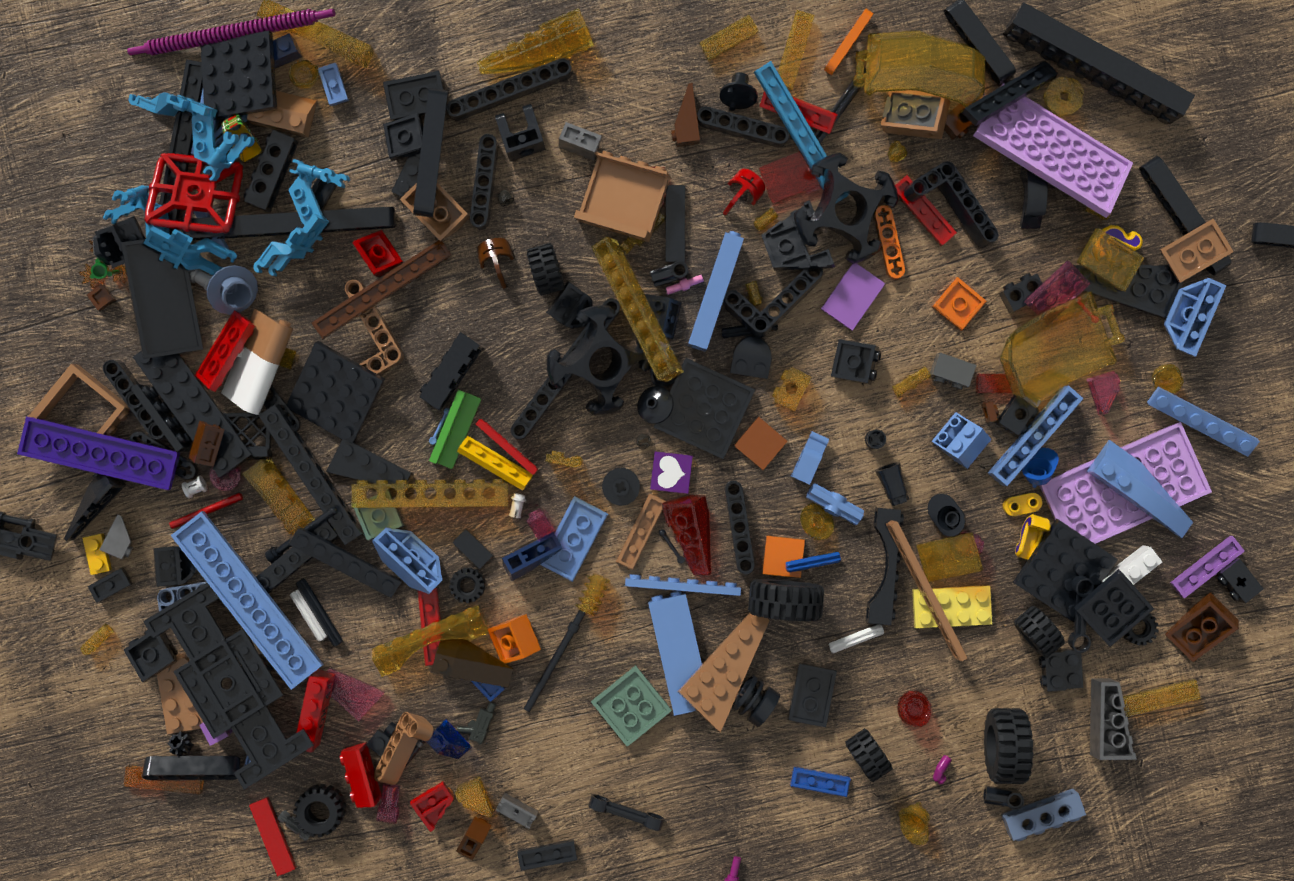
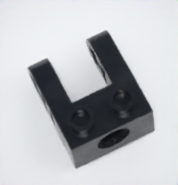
(523, 142)

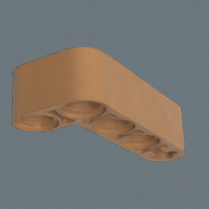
(400, 747)

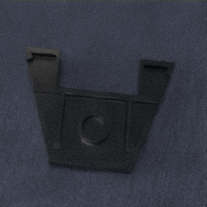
(788, 250)

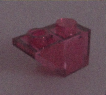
(540, 523)

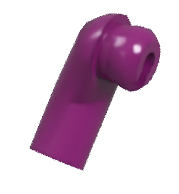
(940, 769)

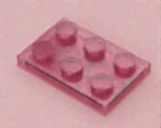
(1057, 289)

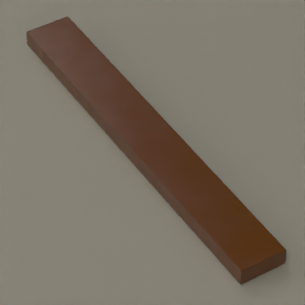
(381, 289)

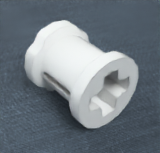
(194, 486)

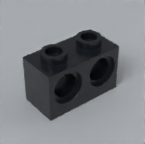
(1021, 291)

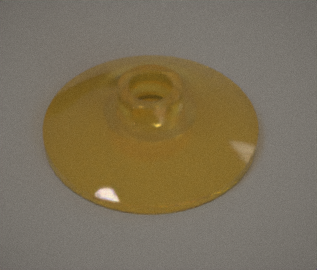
(816, 522)

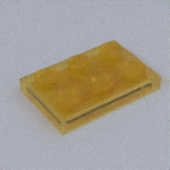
(1110, 259)
(949, 557)

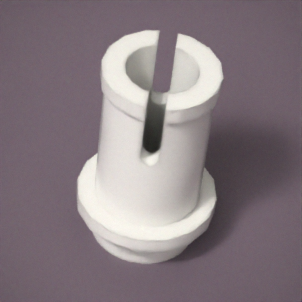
(517, 504)

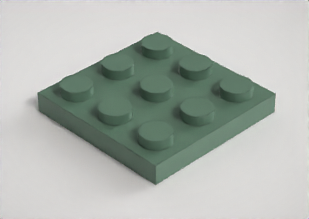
(631, 705)

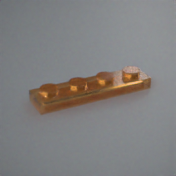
(134, 778)

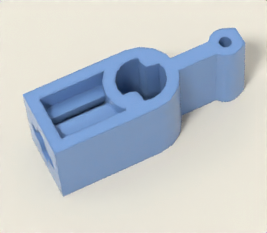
(810, 458)

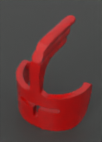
(756, 192)

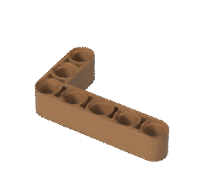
(376, 333)

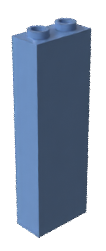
(715, 291)
(676, 644)

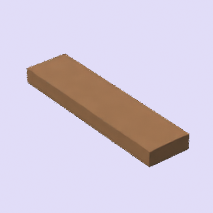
(640, 532)

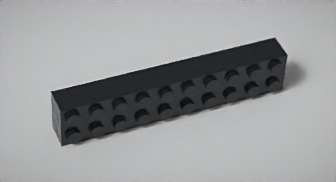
(1098, 64)

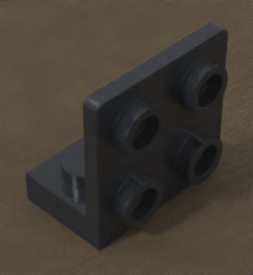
(666, 312)

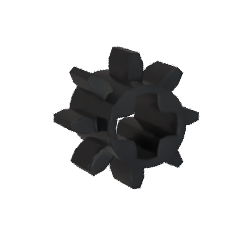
(180, 744)

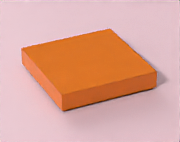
(959, 303)
(778, 552)

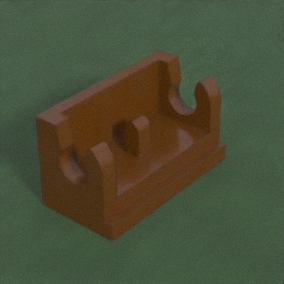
(206, 444)

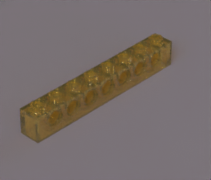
(637, 309)
(361, 500)

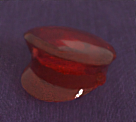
(914, 709)

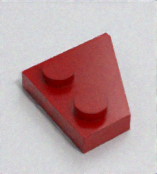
(432, 804)

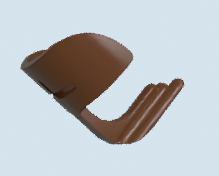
(484, 253)

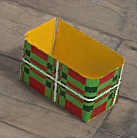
(248, 152)

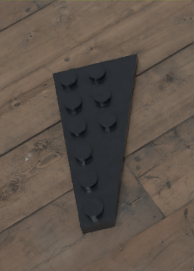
(1150, 290)

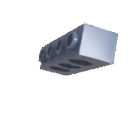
(1051, 805)

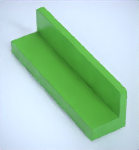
(455, 429)

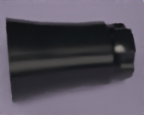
(893, 483)

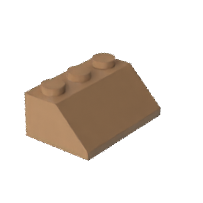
(292, 115)
(447, 214)

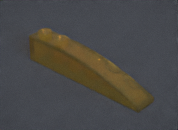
(553, 41)

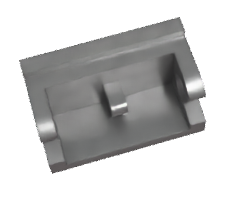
(579, 141)
(516, 810)

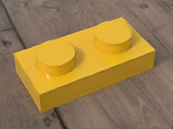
(97, 559)

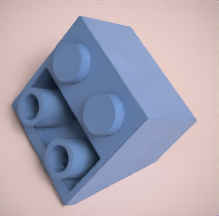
(961, 440)

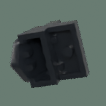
(108, 239)

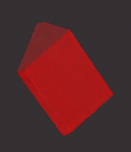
(377, 253)

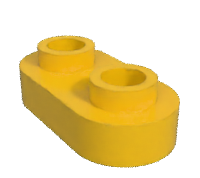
(1023, 504)

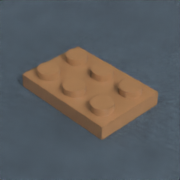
(1196, 250)

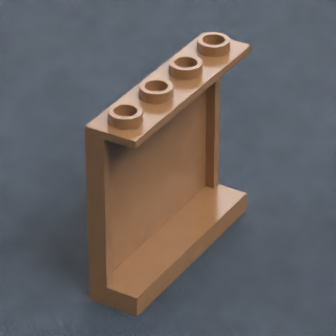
(624, 196)

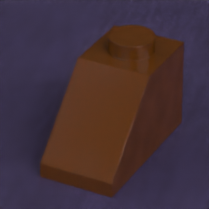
(473, 838)

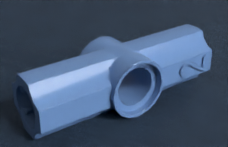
(835, 504)

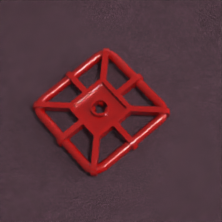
(182, 199)

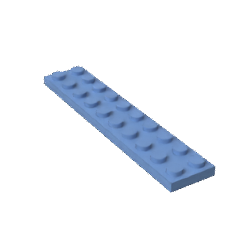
(247, 600)

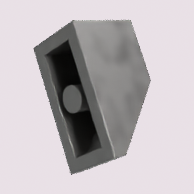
(117, 540)

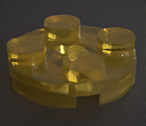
(1062, 107)

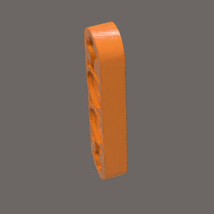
(848, 41)
(889, 242)

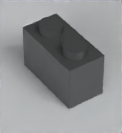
(952, 370)

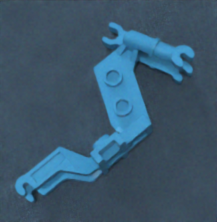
(201, 128)
(314, 222)
(174, 247)

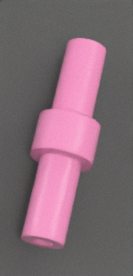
(684, 284)

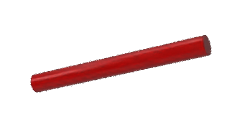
(209, 509)

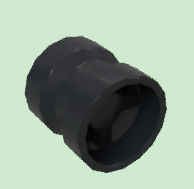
(878, 439)

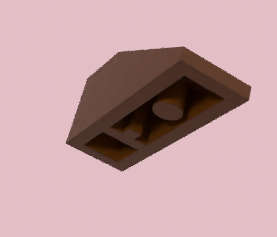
(686, 124)

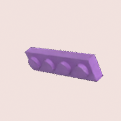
(1207, 567)

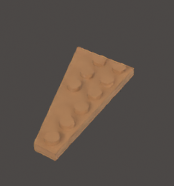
(719, 678)

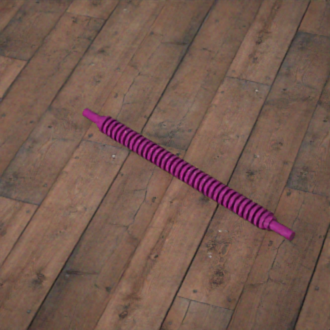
(225, 32)

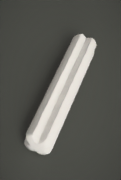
(308, 615)
(856, 638)

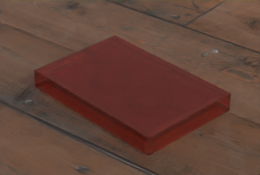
(787, 177)

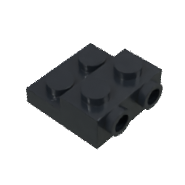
(856, 362)
(150, 655)
(1061, 670)

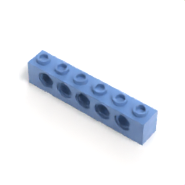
(1035, 435)

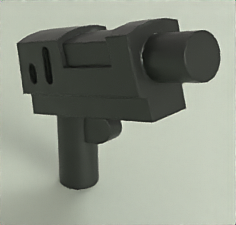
(479, 728)

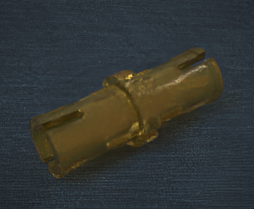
(911, 381)

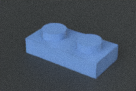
(333, 84)

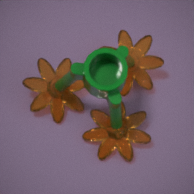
(100, 270)

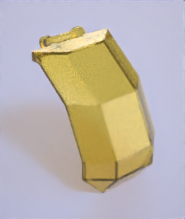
(923, 64)
(1059, 348)

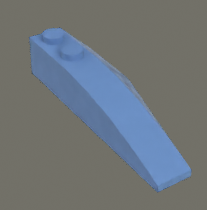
(1138, 486)

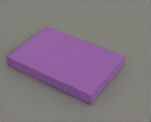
(852, 296)

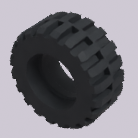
(786, 600)
(1008, 746)

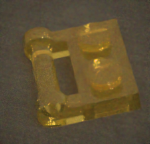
(558, 458)

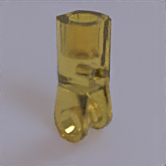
(96, 639)

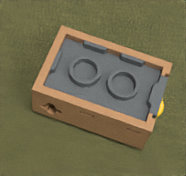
(915, 114)

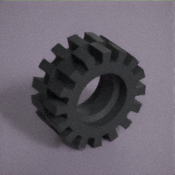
(459, 593)
(1147, 635)

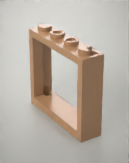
(66, 381)

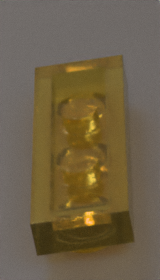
(728, 37)

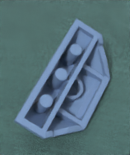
(1192, 314)
(409, 559)

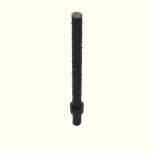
(573, 628)

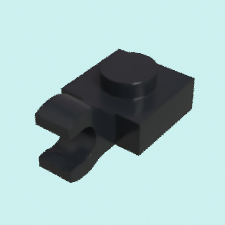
(381, 738)

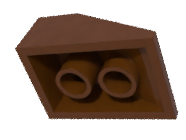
(1203, 627)

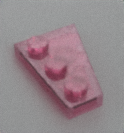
(354, 694)

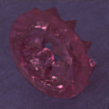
(225, 484)

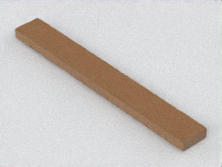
(926, 590)

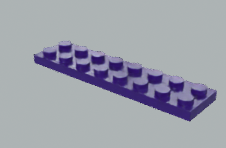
(98, 453)

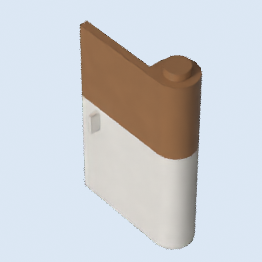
(257, 363)

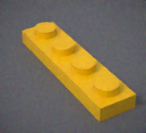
(495, 463)

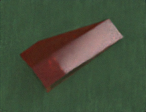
(691, 525)

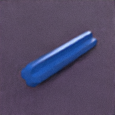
(811, 562)

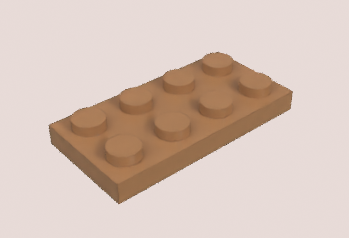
(176, 705)

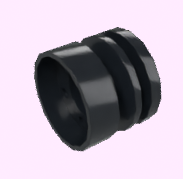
(757, 702)

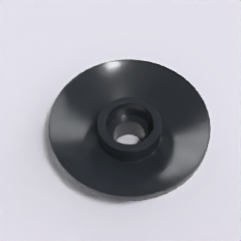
(660, 410)

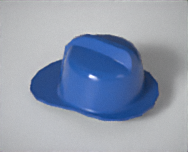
(1041, 467)

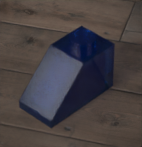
(448, 741)

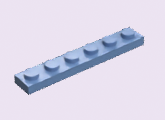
(1203, 421)
(691, 585)

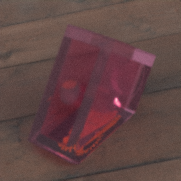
(1104, 390)

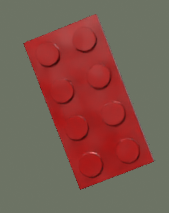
(225, 350)

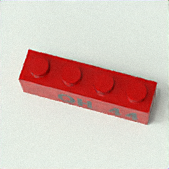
(316, 705)

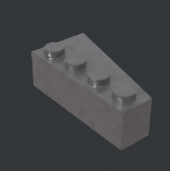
(1108, 722)

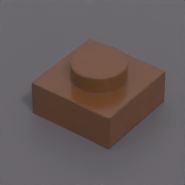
(101, 297)
(990, 411)

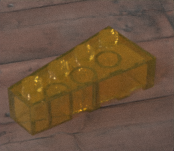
(279, 495)

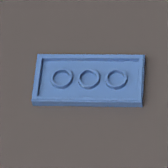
(576, 537)

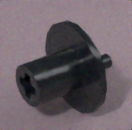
(738, 93)
(621, 486)

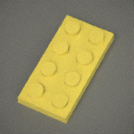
(960, 604)

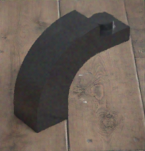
(1034, 199)

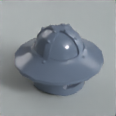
(232, 289)

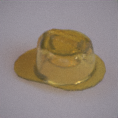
(914, 823)

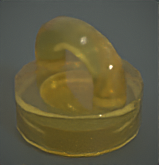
(896, 153)

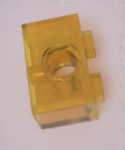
(799, 380)

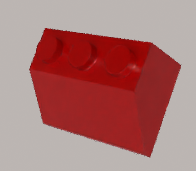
(360, 775)

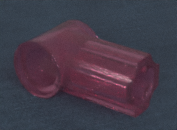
(388, 809)

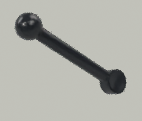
(680, 559)

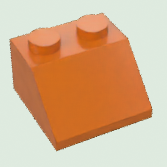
(514, 639)

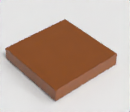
(760, 443)

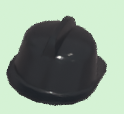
(946, 514)

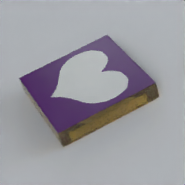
(671, 472)

